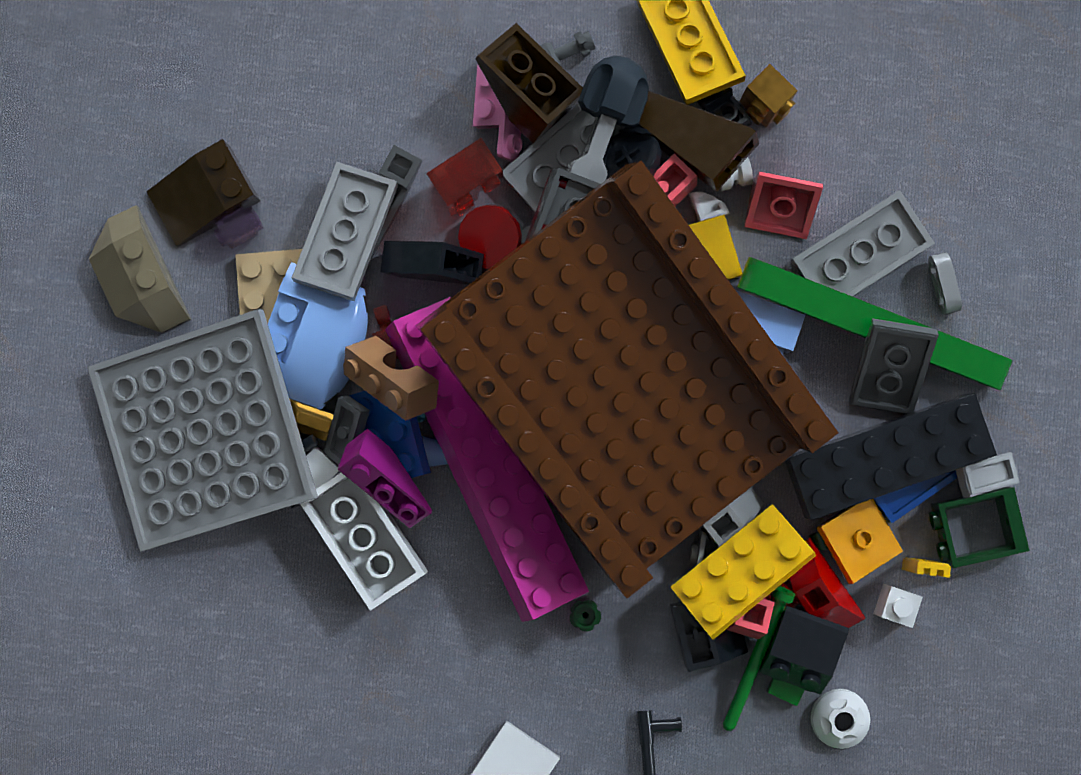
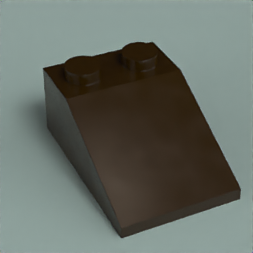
(528, 82)
(202, 192)

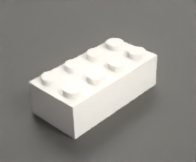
(364, 540)

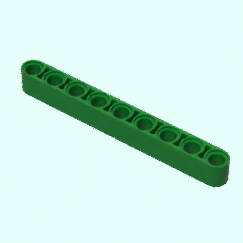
(856, 316)

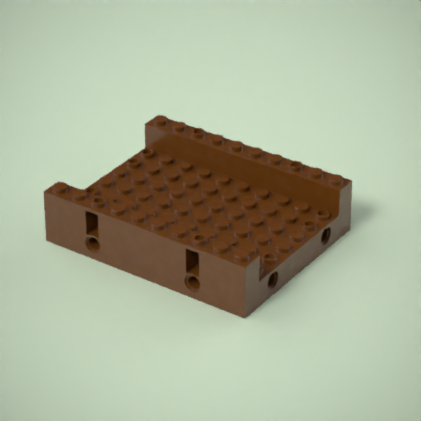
(626, 374)

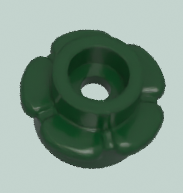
(588, 623)

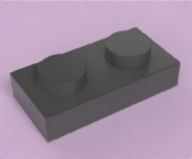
(347, 424)

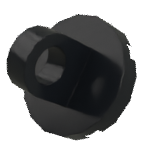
(632, 146)

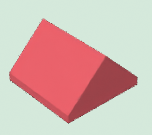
(782, 205)

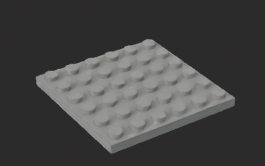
(202, 431)

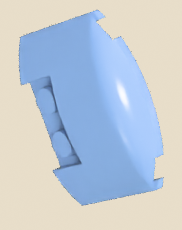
(311, 338)

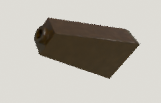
(702, 140)

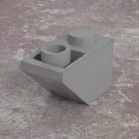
(733, 517)

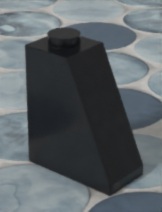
(431, 261)

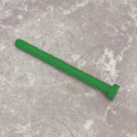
(781, 598)

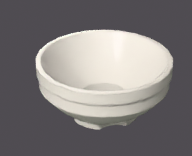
(828, 707)

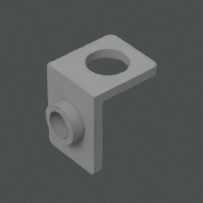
(697, 550)

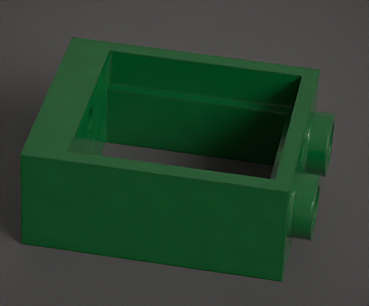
(1010, 521)

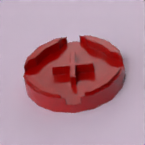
(490, 232)

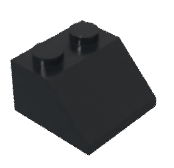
(804, 650)

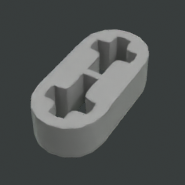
(945, 283)

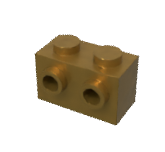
(768, 97)

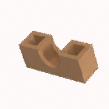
(402, 391)

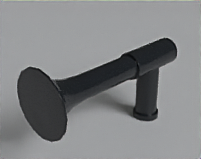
(647, 728)

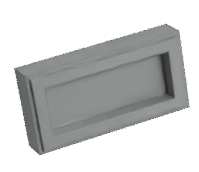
(987, 475)

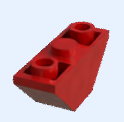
(824, 593)

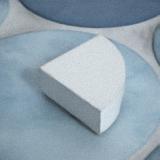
(707, 206)

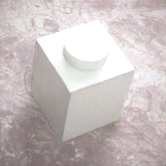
(898, 605)

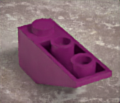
(383, 477)

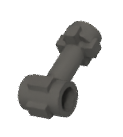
(583, 43)

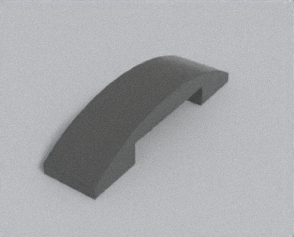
(402, 168)

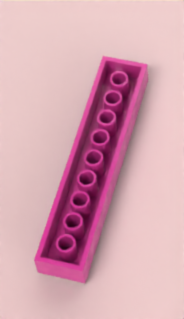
(495, 486)

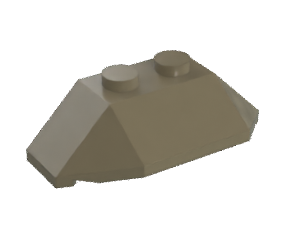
(136, 274)

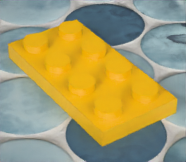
(692, 46)
(743, 571)

